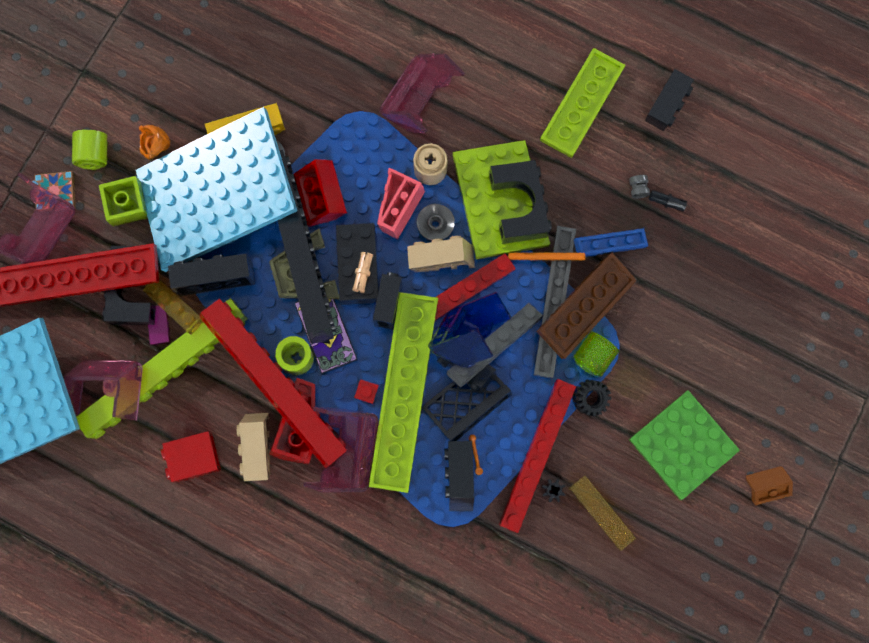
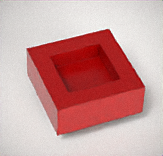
(366, 391)

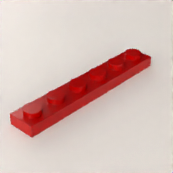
(473, 284)

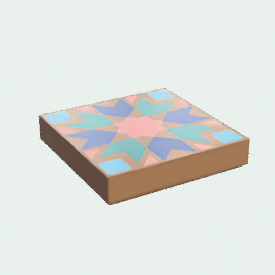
(60, 183)

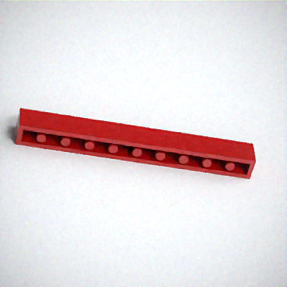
(273, 383)

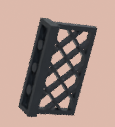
(474, 416)

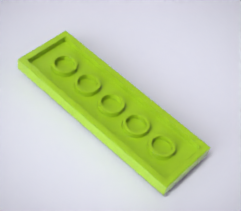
(582, 103)

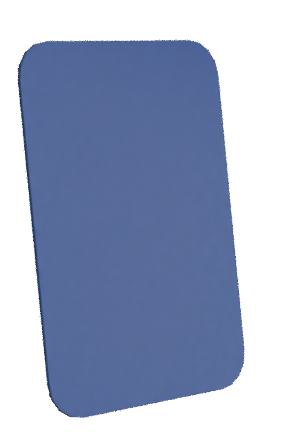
(362, 152)

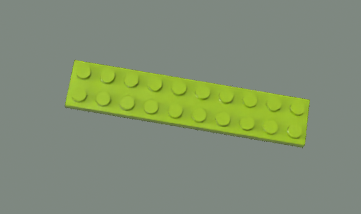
(403, 392)

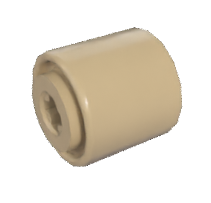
(430, 173)

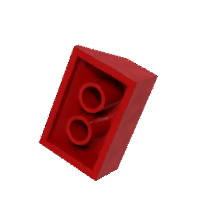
(320, 192)

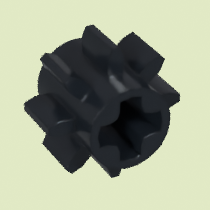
(547, 488)

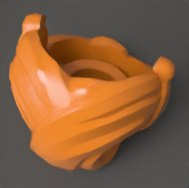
(153, 141)

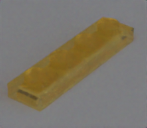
(173, 306)
(602, 513)

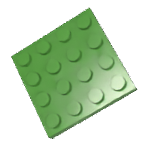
(684, 445)

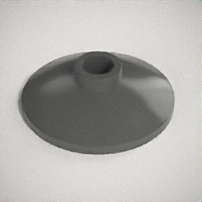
(435, 213)

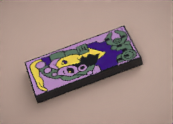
(333, 352)

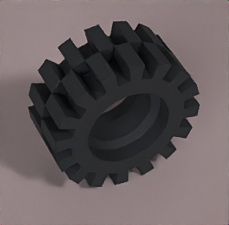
(584, 389)

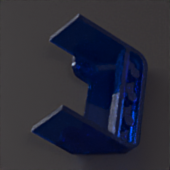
(464, 328)

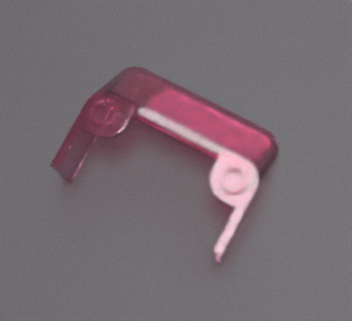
(416, 87)
(43, 227)
(121, 381)
(354, 467)

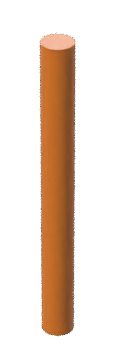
(546, 256)

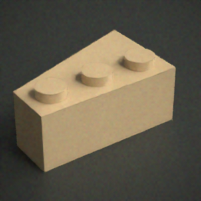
(440, 254)
(254, 447)

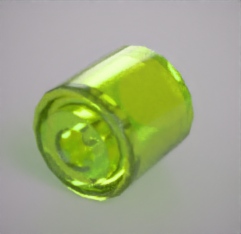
(595, 354)

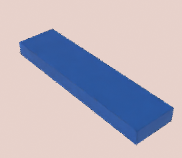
(611, 242)

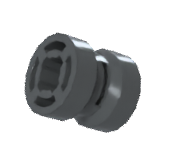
(639, 186)

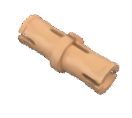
(362, 272)

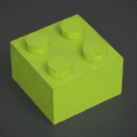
(123, 201)

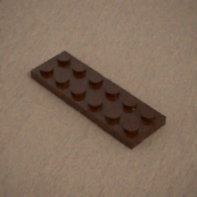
(586, 306)

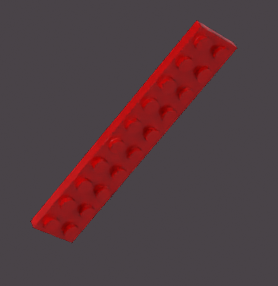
(79, 275)

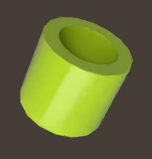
(89, 149)
(289, 347)

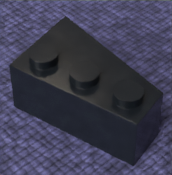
(460, 475)

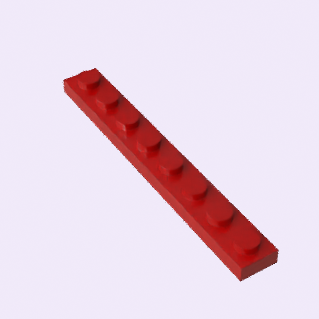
(537, 455)

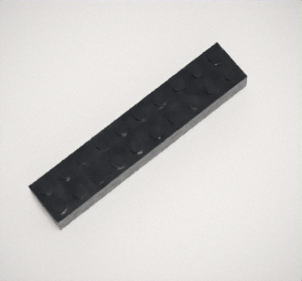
(305, 268)

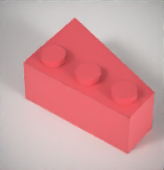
(399, 202)

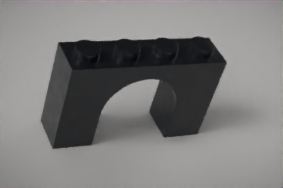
(524, 177)
(120, 312)

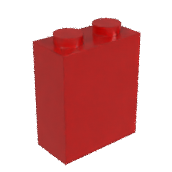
(190, 457)

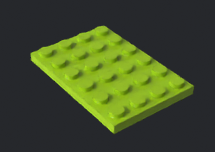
(487, 207)

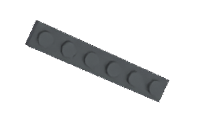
(499, 342)

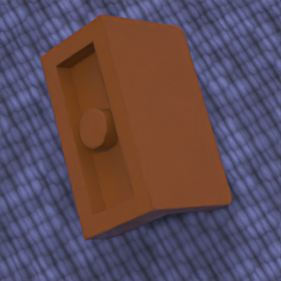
(770, 485)

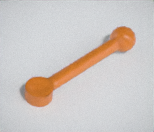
(478, 470)

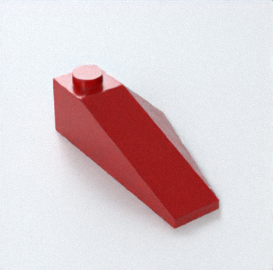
(286, 442)

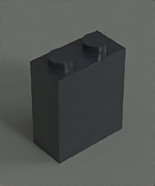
(387, 301)

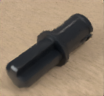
(668, 200)

